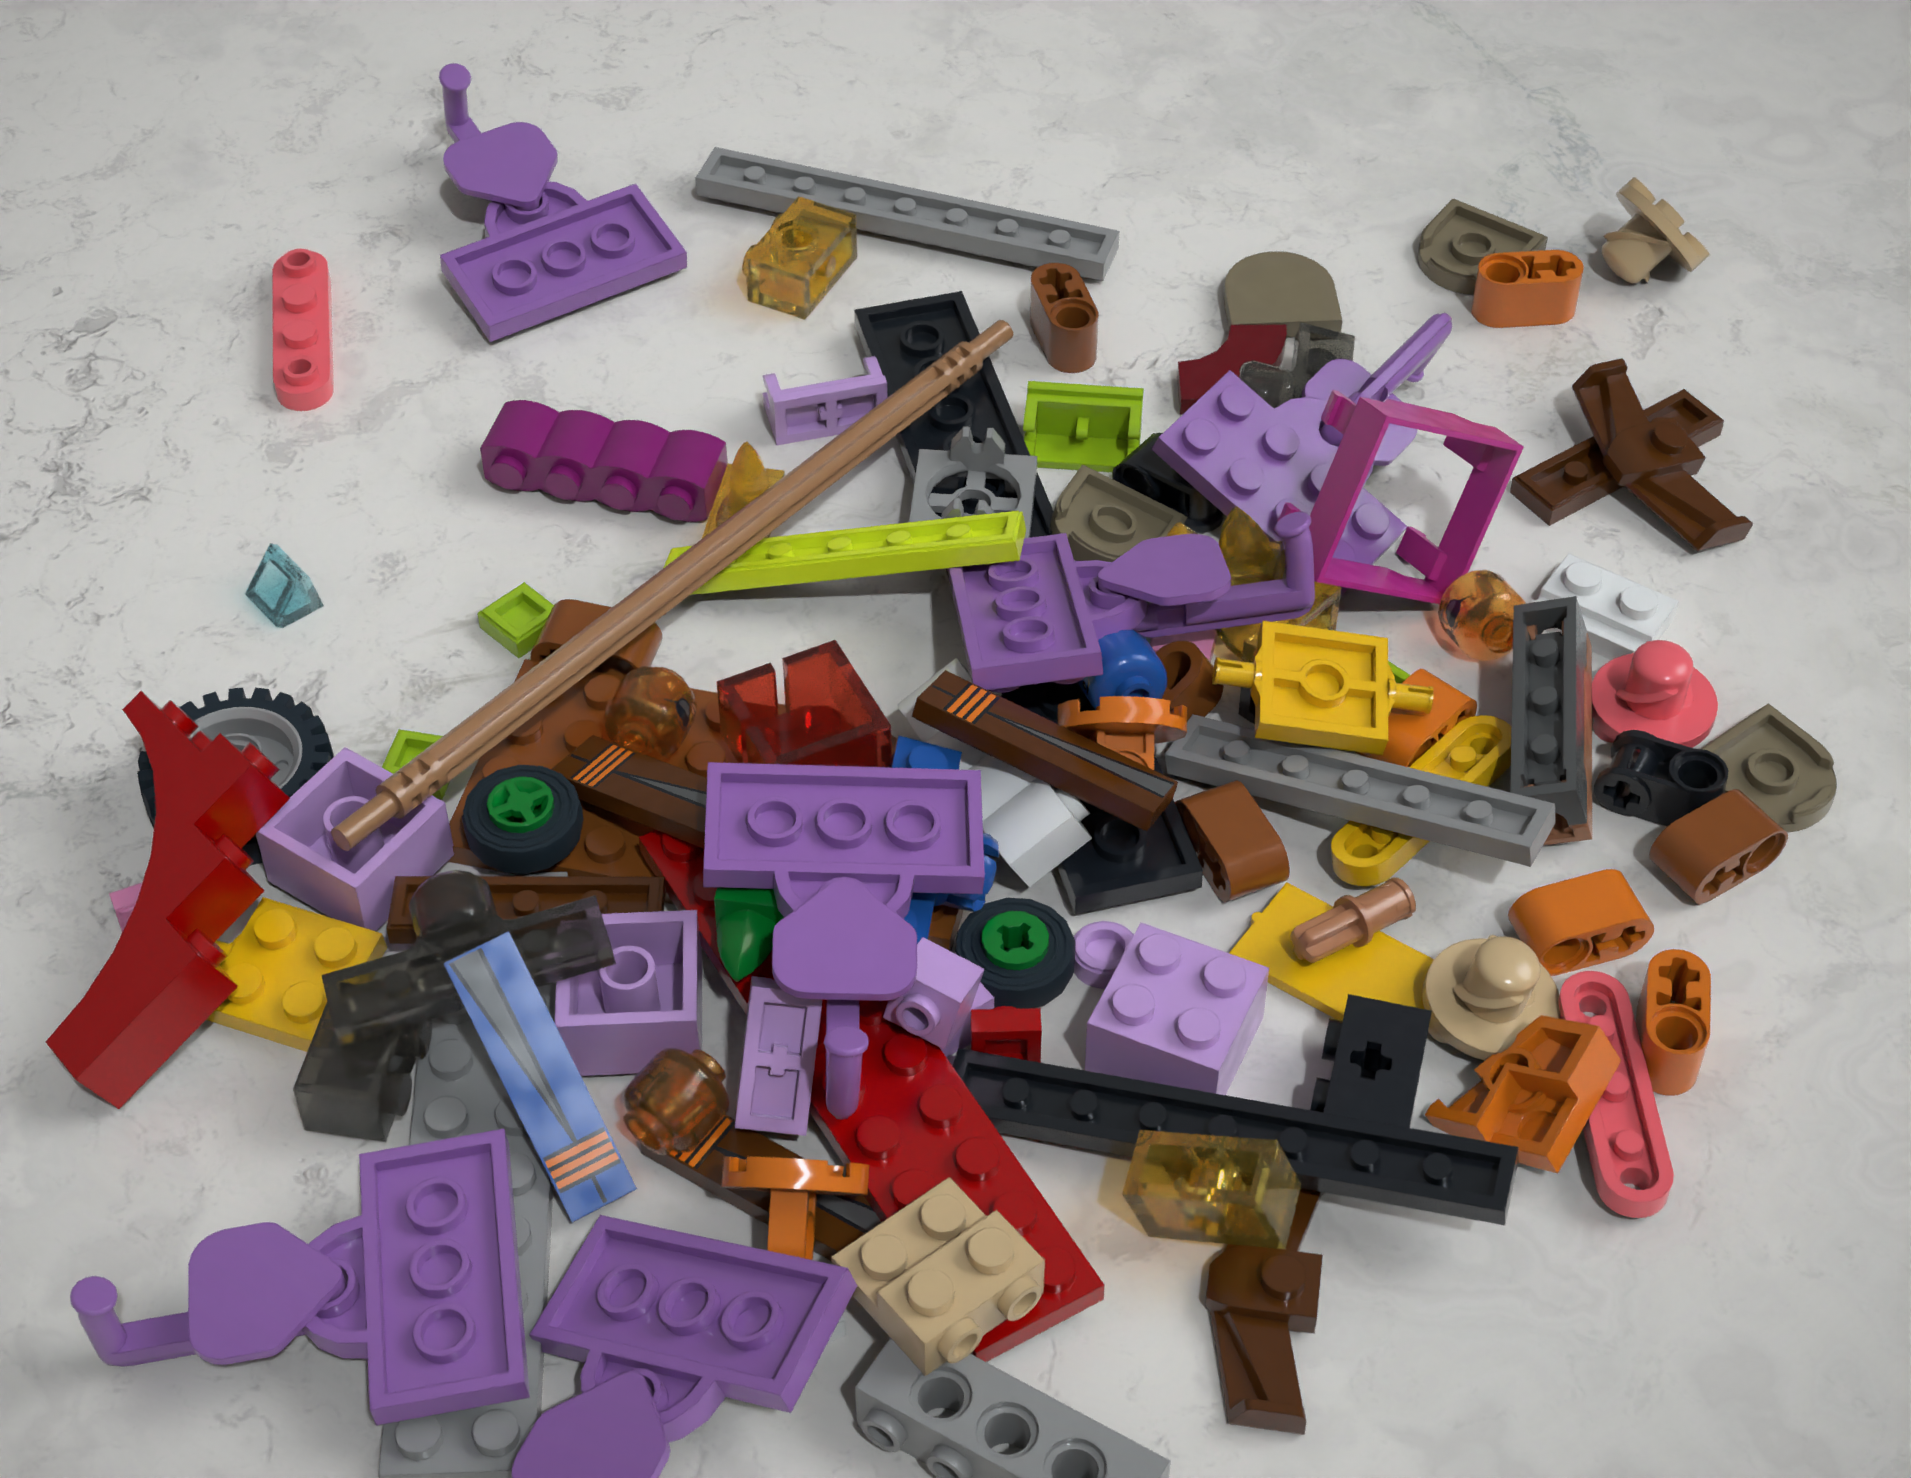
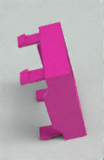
(1363, 429)

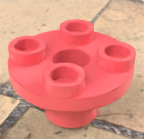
(1655, 694)

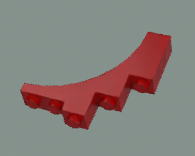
(195, 887)

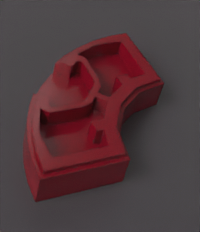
(1243, 344)

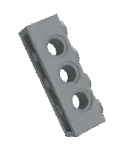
(989, 1412)

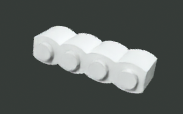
(1026, 816)

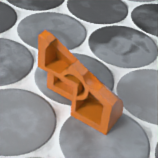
(1535, 1092)

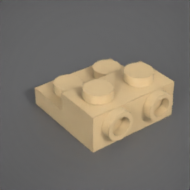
(943, 1275)

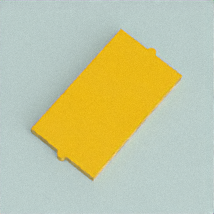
(1377, 971)

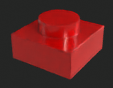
(1007, 1032)

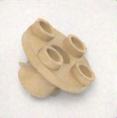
(1648, 237)
(1486, 994)

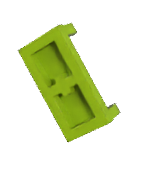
(1082, 424)

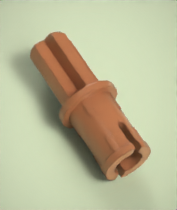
(1353, 920)

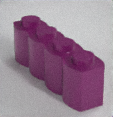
(592, 458)

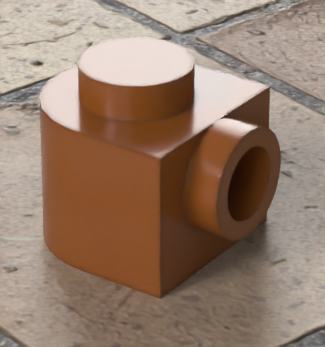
(1189, 678)

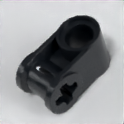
(1157, 480)
(1663, 781)

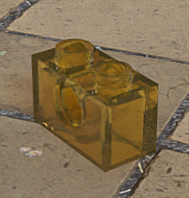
(800, 257)

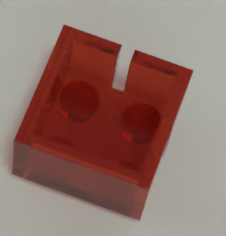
(826, 717)

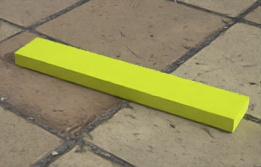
(871, 551)

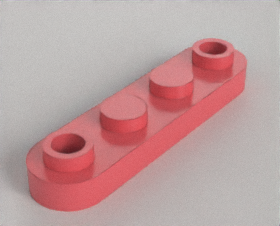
(302, 330)
(1625, 1126)

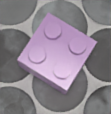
(356, 882)
(641, 1004)
(1176, 1013)

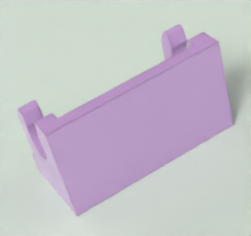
(822, 407)
(777, 1060)

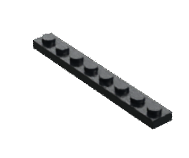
(1324, 1149)

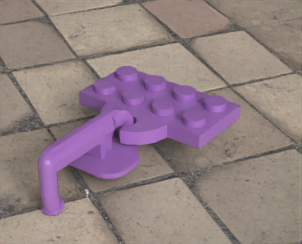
(542, 239)
(1262, 456)
(1047, 612)
(843, 868)
(411, 1284)
(668, 1336)

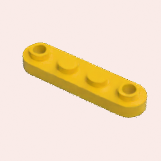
(1471, 751)

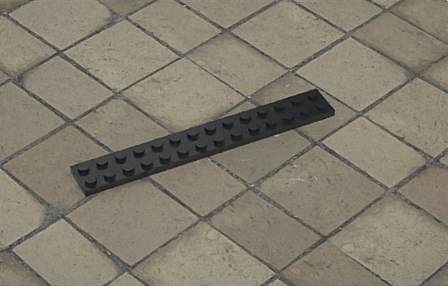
(906, 337)

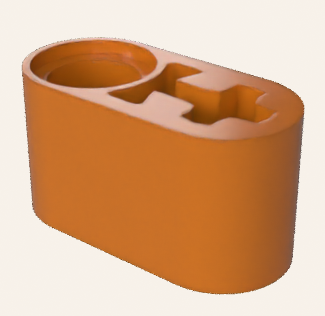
(1527, 288)
(1416, 732)
(1581, 921)
(1675, 1033)

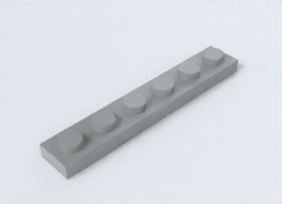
(1365, 790)

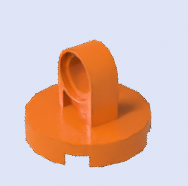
(1127, 724)
(793, 1194)

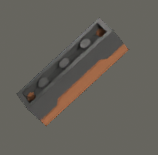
(1553, 714)

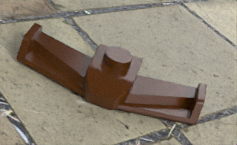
(1653, 459)
(1253, 1305)

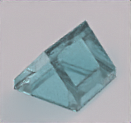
(282, 589)

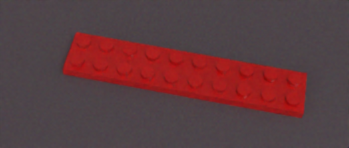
(910, 1123)

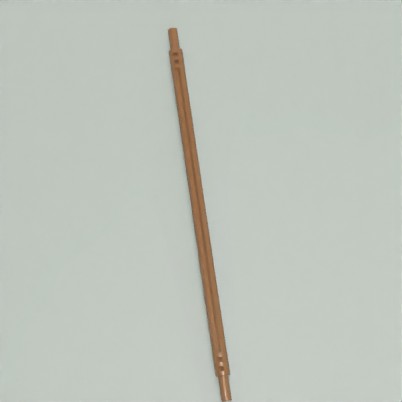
(665, 590)

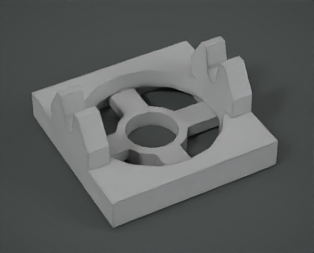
(976, 463)

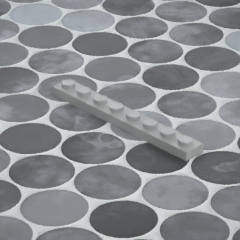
(911, 212)

